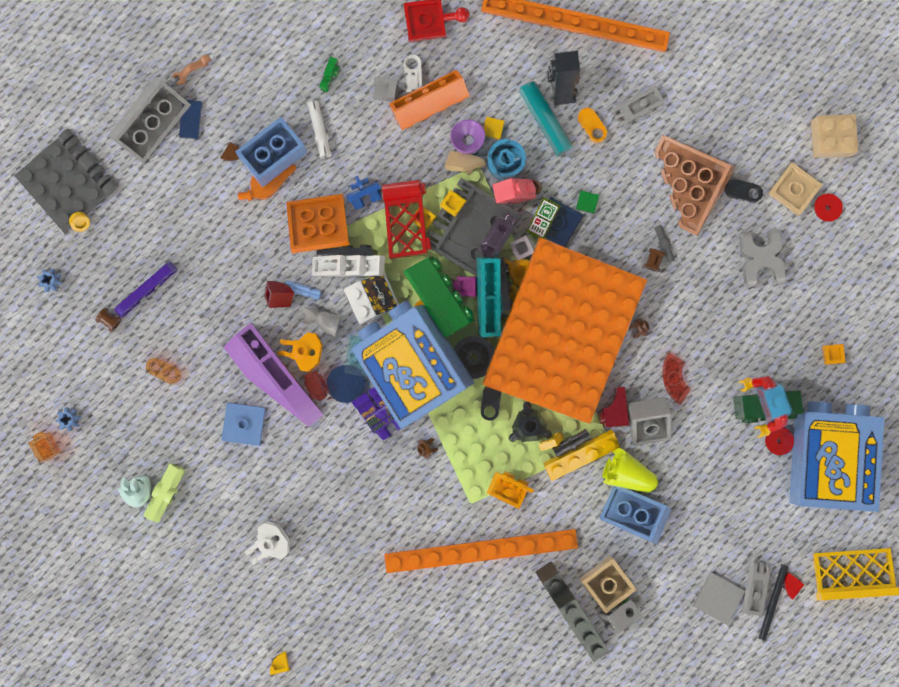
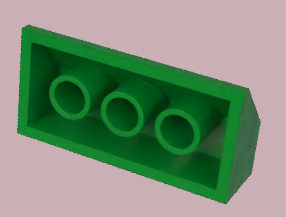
(439, 296)

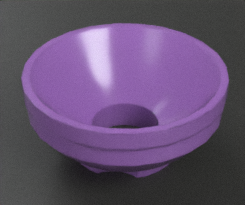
(464, 128)

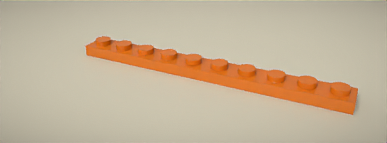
(579, 23)
(481, 550)

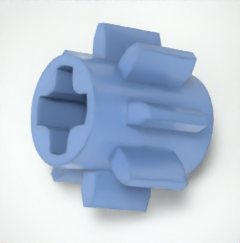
(54, 281)
(74, 419)

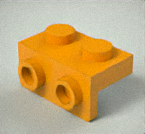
(508, 490)

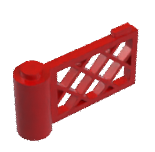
(405, 194)

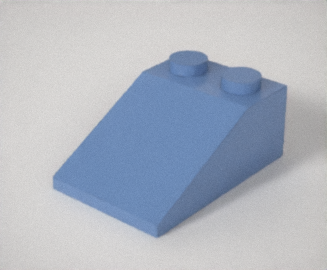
(635, 514)

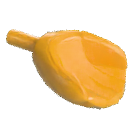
(517, 270)

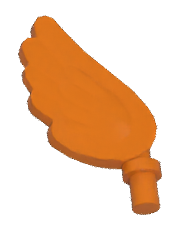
(269, 189)

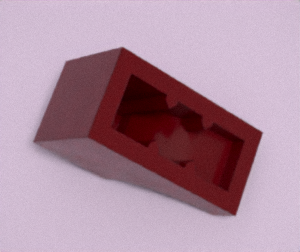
(616, 412)

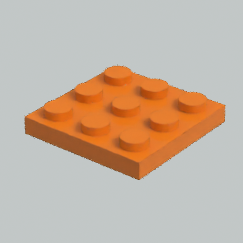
(317, 223)

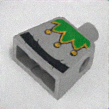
(617, 620)

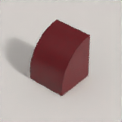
(278, 294)

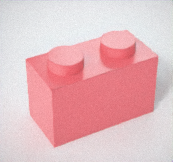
(514, 191)

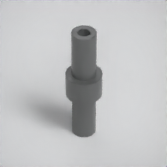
(664, 243)

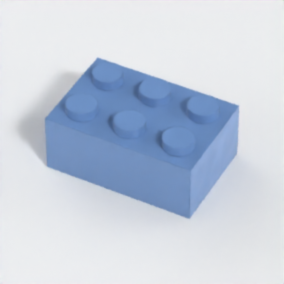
(271, 151)

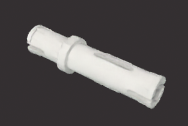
(321, 137)

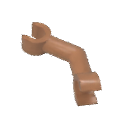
(202, 62)

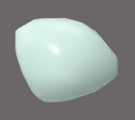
(136, 491)

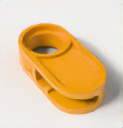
(589, 121)

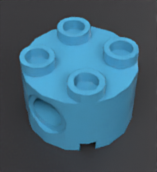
(506, 159)

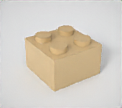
(834, 136)
(607, 584)

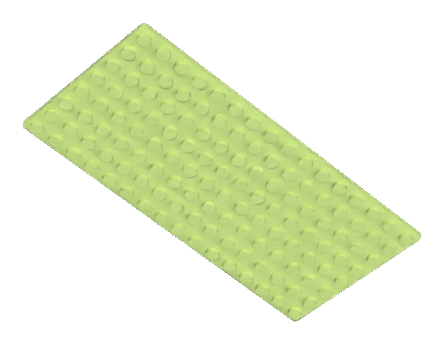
(472, 443)

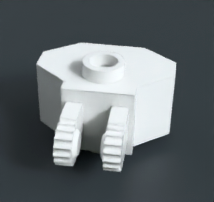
(269, 544)

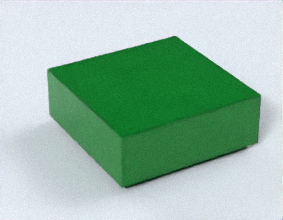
(587, 202)

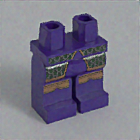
(375, 417)

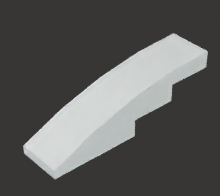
(348, 266)

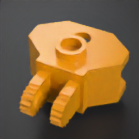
(302, 350)

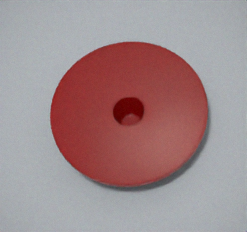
(834, 204)
(786, 441)

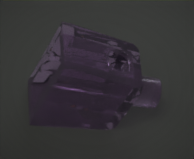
(497, 236)

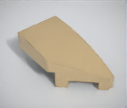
(463, 162)

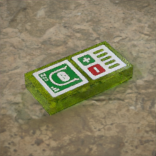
(543, 218)

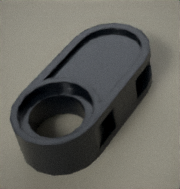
(739, 190)
(490, 398)

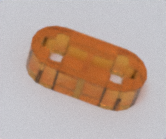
(165, 367)

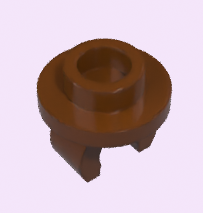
(642, 327)
(424, 449)

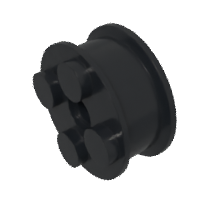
(479, 347)

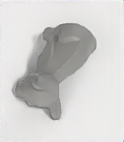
(326, 321)

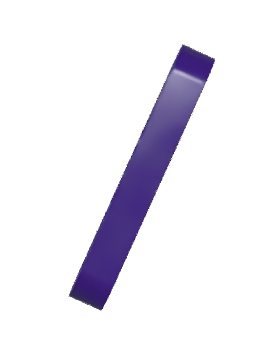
(145, 289)

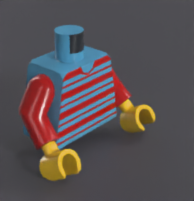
(772, 401)

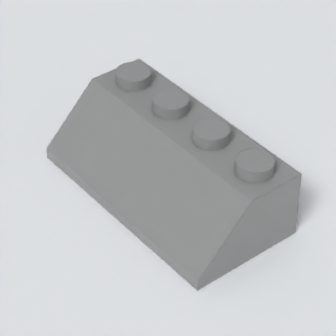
(149, 119)

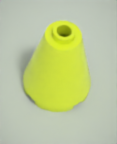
(628, 473)

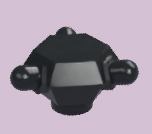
(529, 425)

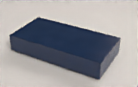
(191, 121)

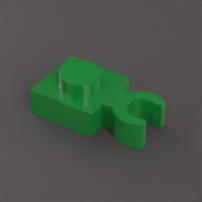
(331, 70)

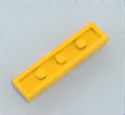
(582, 455)

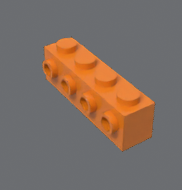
(429, 99)

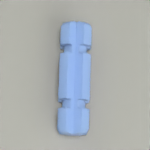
(304, 290)

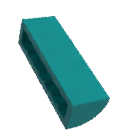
(545, 118)
(488, 297)

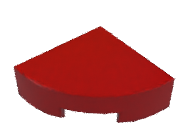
(792, 585)

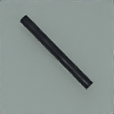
(773, 602)

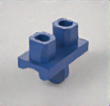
(356, 196)

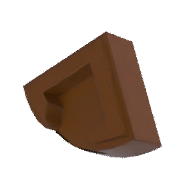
(229, 153)

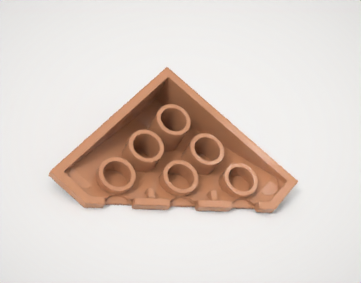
(695, 181)

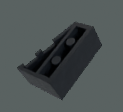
(563, 75)

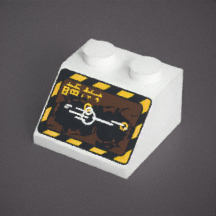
(371, 298)

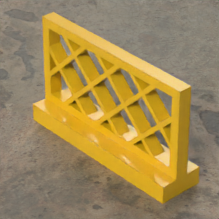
(852, 591)

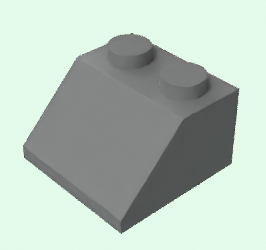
(649, 421)

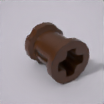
(654, 260)
(108, 319)

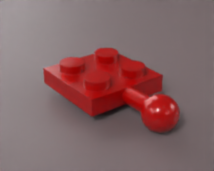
(426, 19)

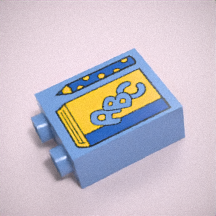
(411, 363)
(837, 458)

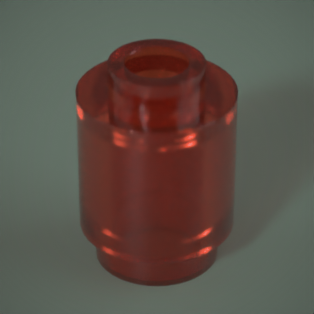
(316, 385)

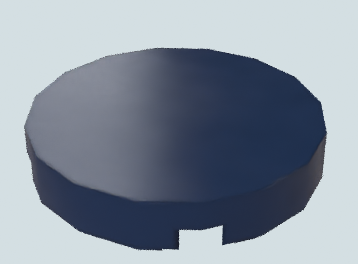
(344, 386)

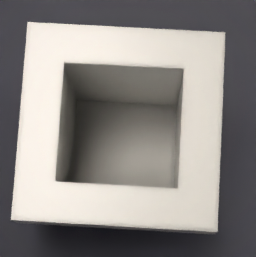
(524, 247)

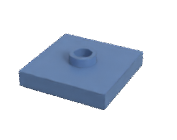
(243, 424)

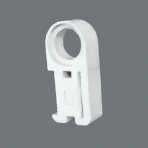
(413, 76)

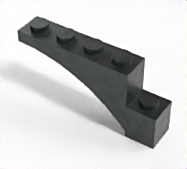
(572, 611)

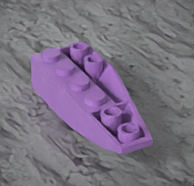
(270, 374)

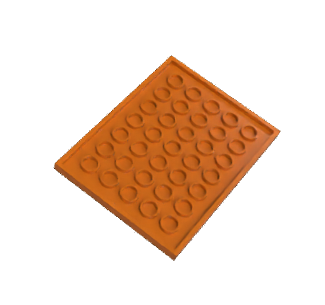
(564, 331)

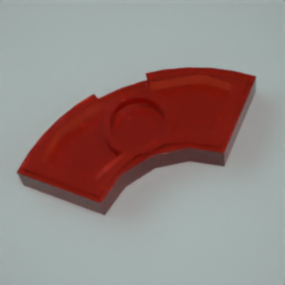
(673, 378)

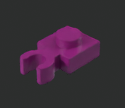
(466, 285)

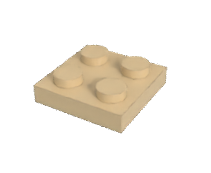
(795, 189)

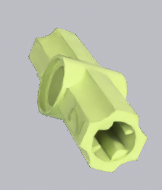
(164, 492)

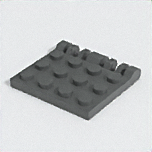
(63, 182)
(469, 227)

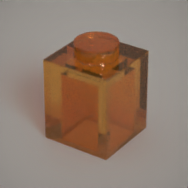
(44, 446)

